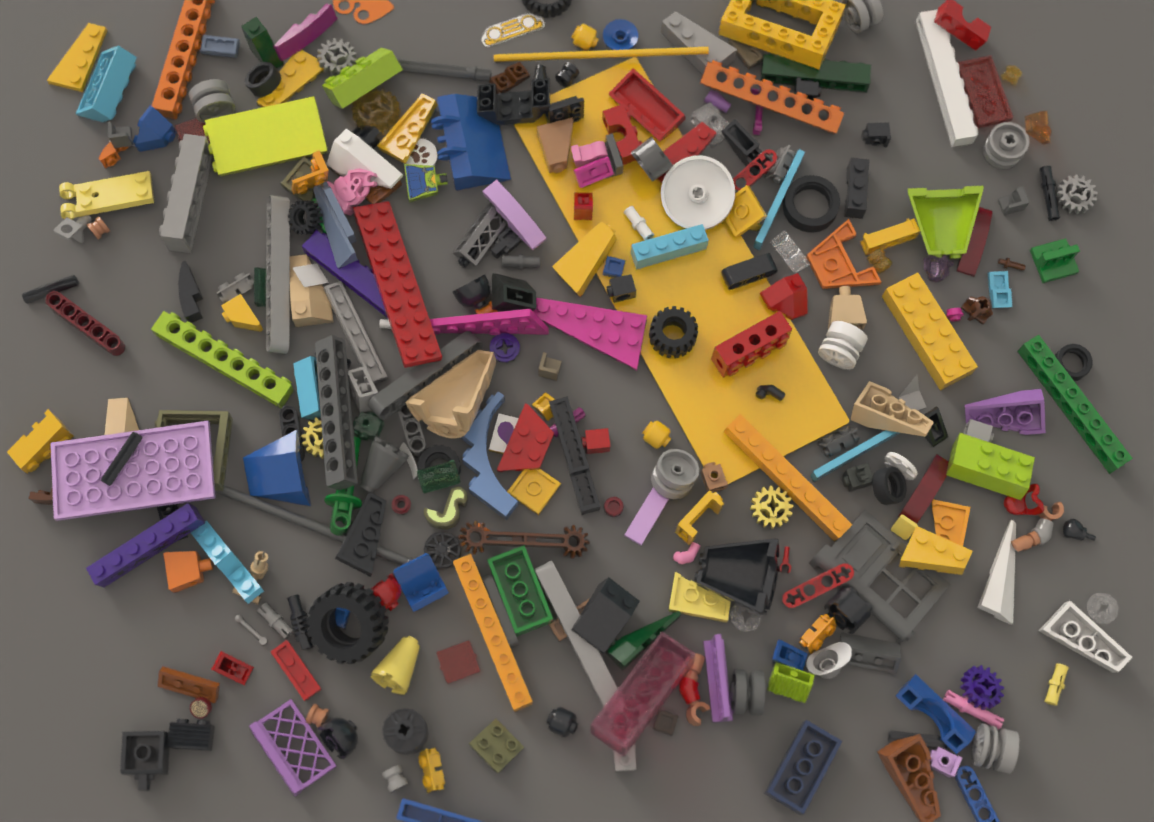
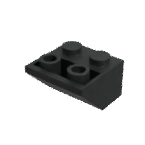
(512, 294)

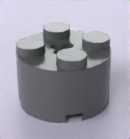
(651, 159)

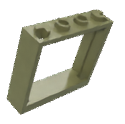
(222, 418)

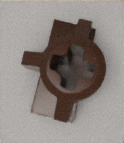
(978, 308)

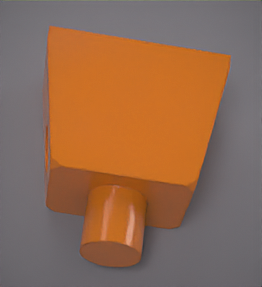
(185, 569)

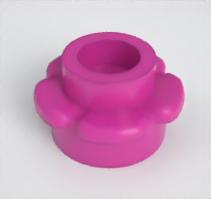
(954, 314)

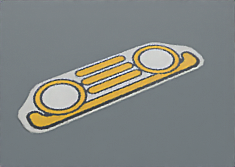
(512, 29)

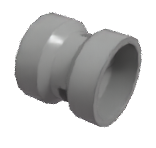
(395, 778)

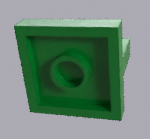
(1055, 260)

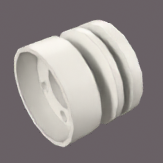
(842, 345)

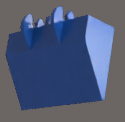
(471, 141)

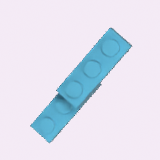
(227, 562)

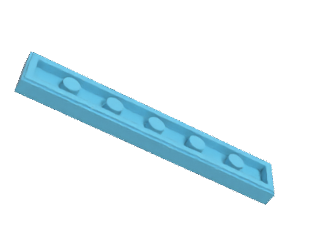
(778, 199)
(852, 454)

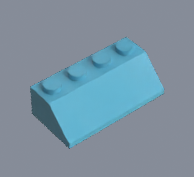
(107, 84)

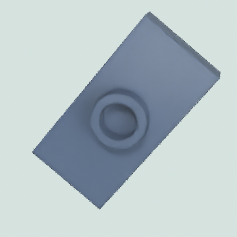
(220, 46)

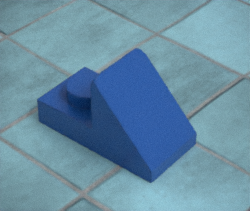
(789, 655)

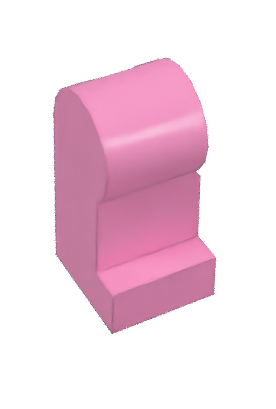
(588, 153)

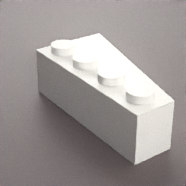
(1082, 635)

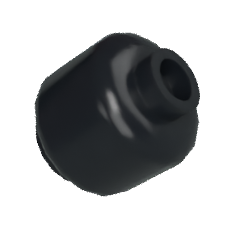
(562, 722)

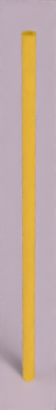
(601, 54)

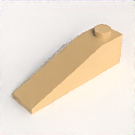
(309, 303)
(882, 411)
(120, 417)

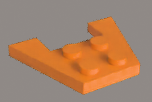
(833, 265)

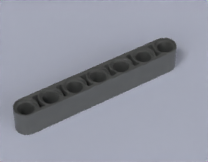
(397, 393)

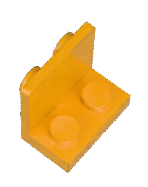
(318, 175)

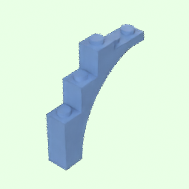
(486, 486)

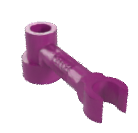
(758, 115)

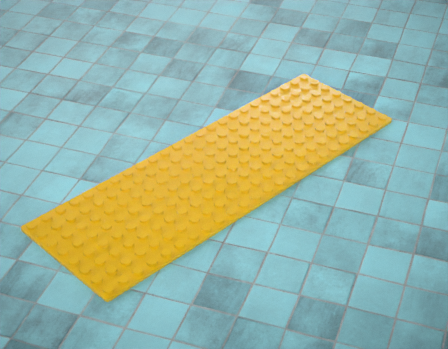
(691, 384)

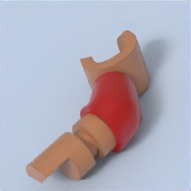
(689, 691)

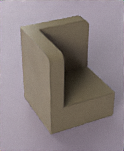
(549, 367)

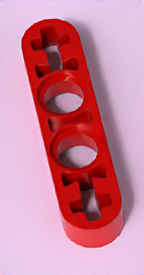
(745, 173)
(819, 587)

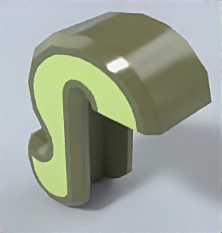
(451, 512)

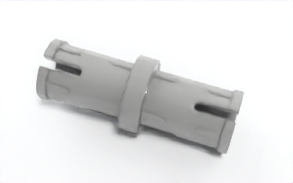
(275, 620)

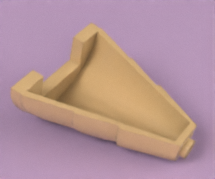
(455, 397)

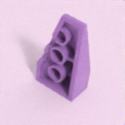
(1015, 411)

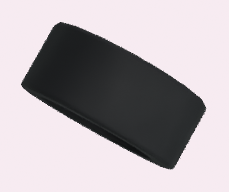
(268, 85)
(1084, 355)
(881, 489)

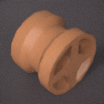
(98, 227)
(317, 715)

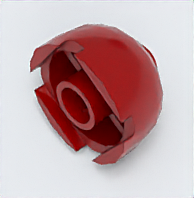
(388, 592)

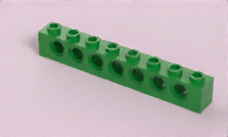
(1074, 404)

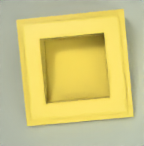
(903, 527)

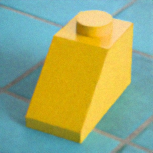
(240, 314)

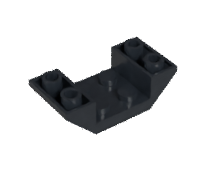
(514, 106)

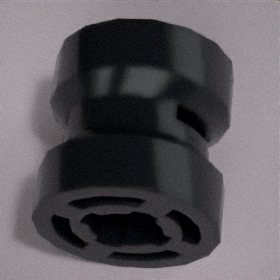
(567, 74)

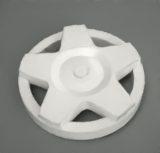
(895, 460)

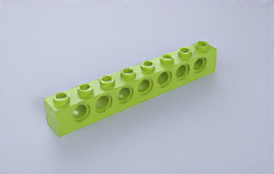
(168, 322)

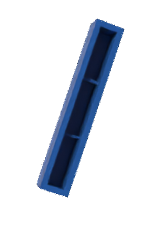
(416, 812)

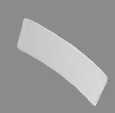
(410, 460)

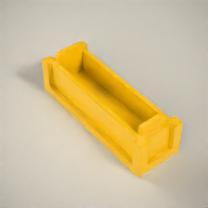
(890, 236)

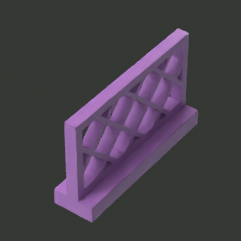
(717, 679)
(277, 758)

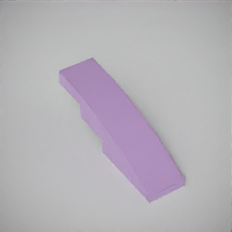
(514, 214)
(646, 517)

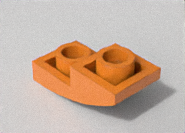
(110, 156)

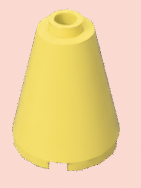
(397, 666)

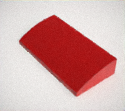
(647, 105)

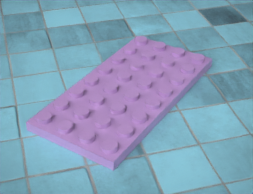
(164, 469)

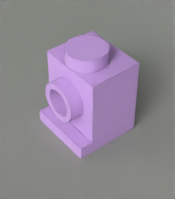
(952, 762)

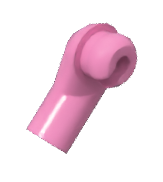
(687, 556)

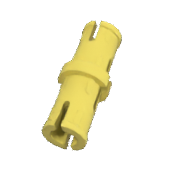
(1056, 684)

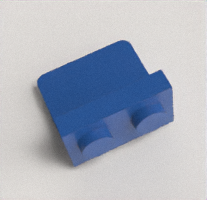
(420, 582)

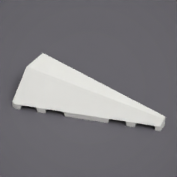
(999, 590)

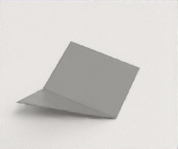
(912, 395)

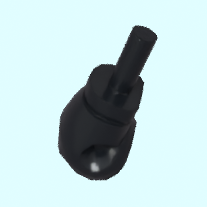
(1075, 529)

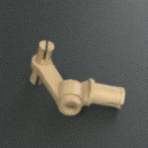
(258, 570)

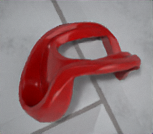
(1019, 507)

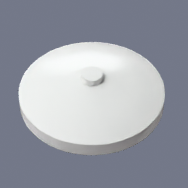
(698, 192)

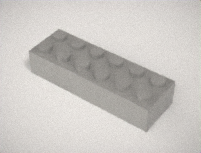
(186, 194)

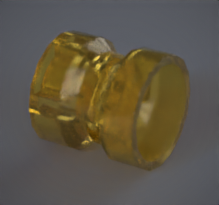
(879, 260)

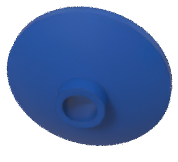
(622, 29)

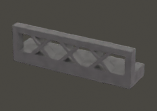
(474, 233)

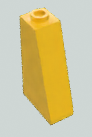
(585, 258)

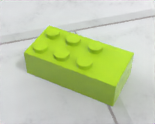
(361, 77)
(990, 466)

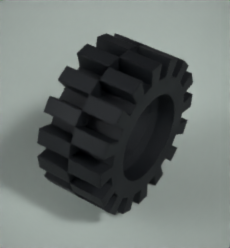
(297, 217)

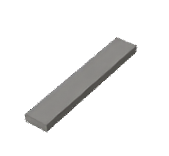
(354, 331)

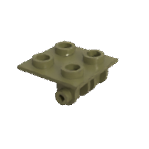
(496, 745)

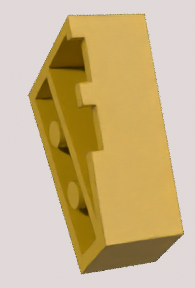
(36, 447)
(934, 553)

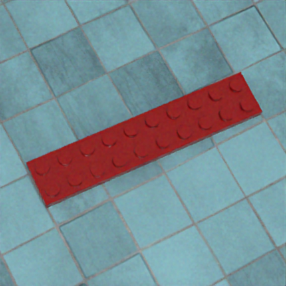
(397, 284)

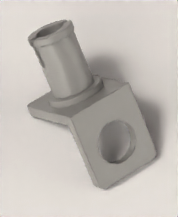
(74, 229)

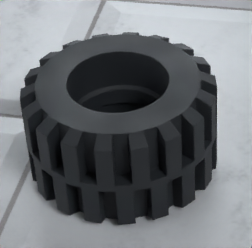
(677, 318)

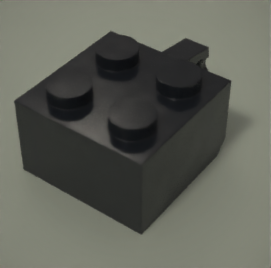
(144, 756)

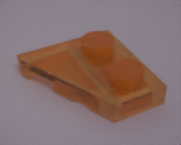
(1038, 126)

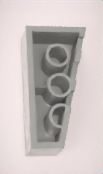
(685, 33)

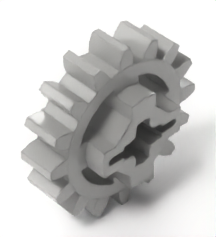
(336, 56)
(1076, 194)

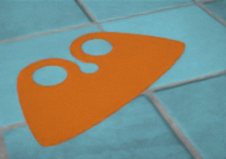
(375, 8)

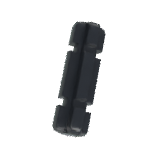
(462, 261)

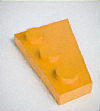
(950, 520)

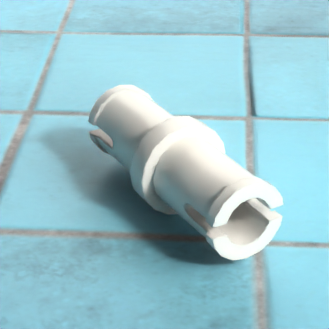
(638, 223)

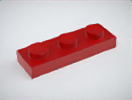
(296, 670)

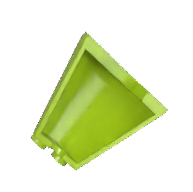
(946, 218)

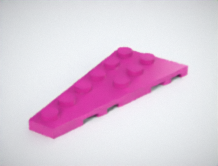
(494, 323)
(605, 330)

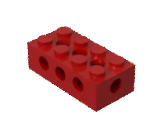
(751, 344)

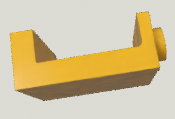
(684, 527)

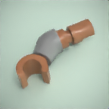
(1043, 530)

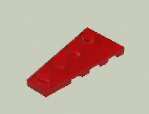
(689, 145)

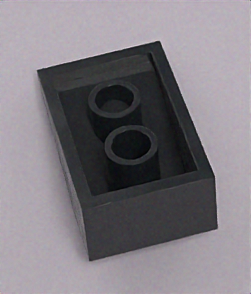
(605, 614)

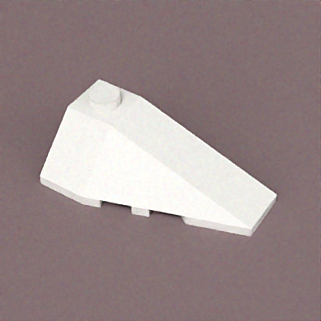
(353, 153)

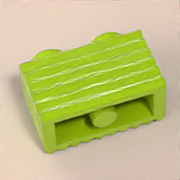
(790, 682)

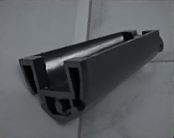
(741, 572)

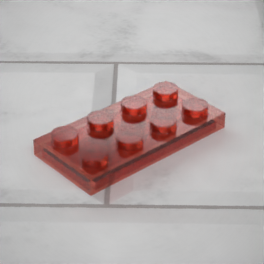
(984, 91)

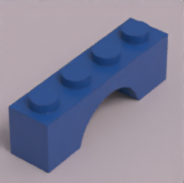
(953, 728)

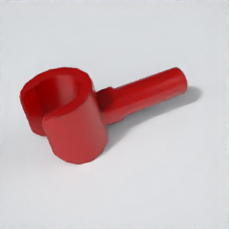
(785, 560)

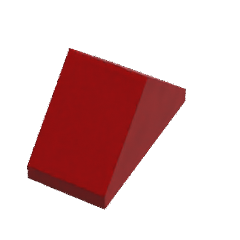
(583, 206)
(232, 668)

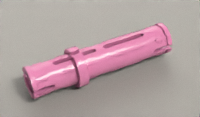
(963, 706)

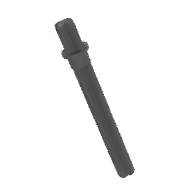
(448, 70)

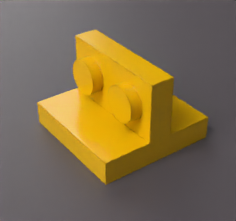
(745, 212)

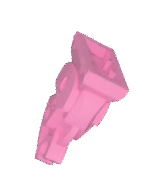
(352, 188)

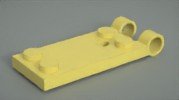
(112, 194)

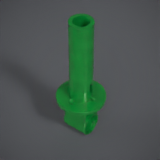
(344, 501)

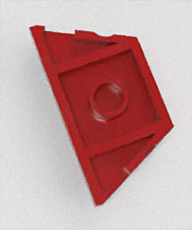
(527, 443)

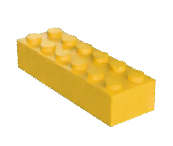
(929, 331)

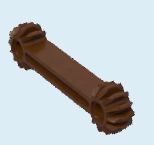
(527, 539)

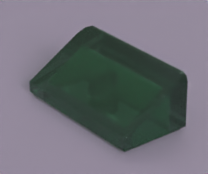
(260, 286)
(438, 476)

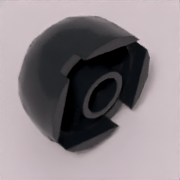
(473, 292)
(339, 735)

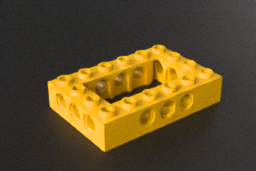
(781, 40)

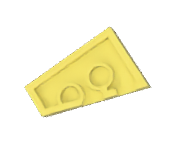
(696, 601)

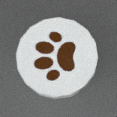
(423, 154)

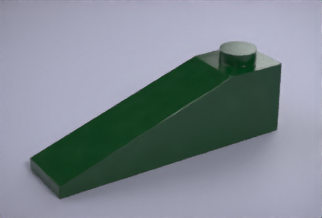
(630, 646)

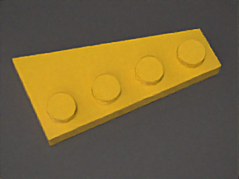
(79, 60)
(294, 76)
(407, 131)

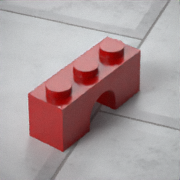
(950, 18)
(618, 121)

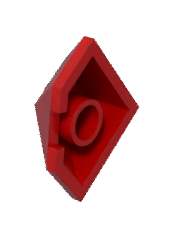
(787, 296)

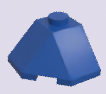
(154, 131)

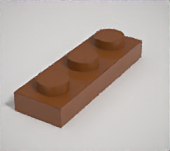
(188, 684)

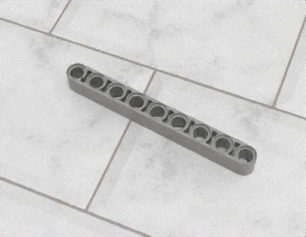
(277, 274)
(567, 615)

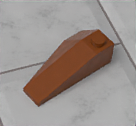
(911, 771)

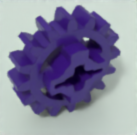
(982, 687)

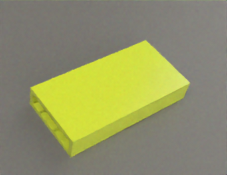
(265, 136)

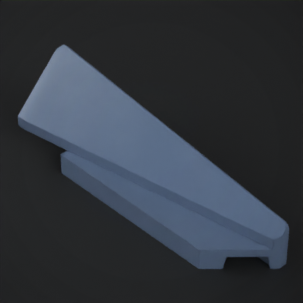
(336, 225)

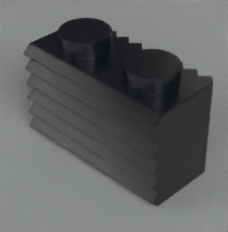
(190, 736)

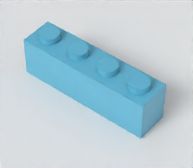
(669, 246)

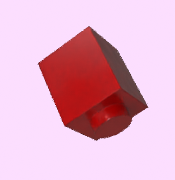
(596, 441)

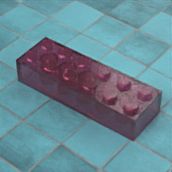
(642, 694)

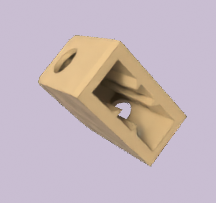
(847, 308)

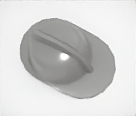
(829, 660)

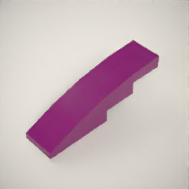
(302, 35)

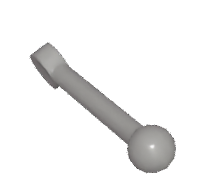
(262, 640)

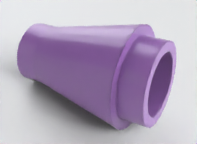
(717, 100)

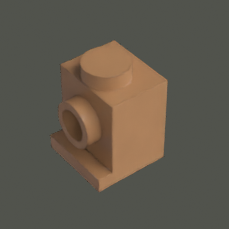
(713, 484)

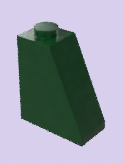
(260, 42)

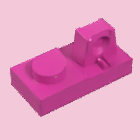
(593, 172)

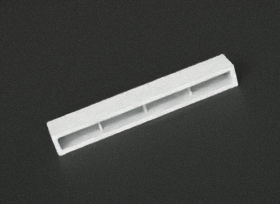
(947, 80)

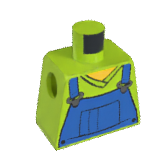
(422, 181)

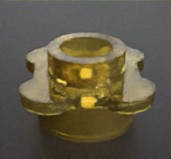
(1015, 71)

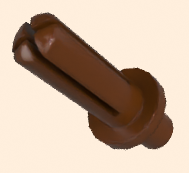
(1007, 263)

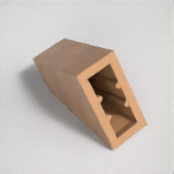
(555, 143)

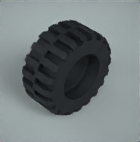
(331, 639)

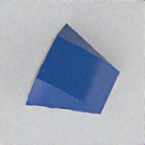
(277, 471)

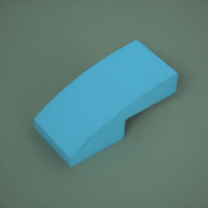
(999, 289)

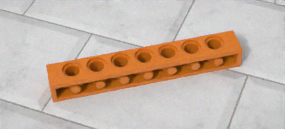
(176, 57)
(834, 114)

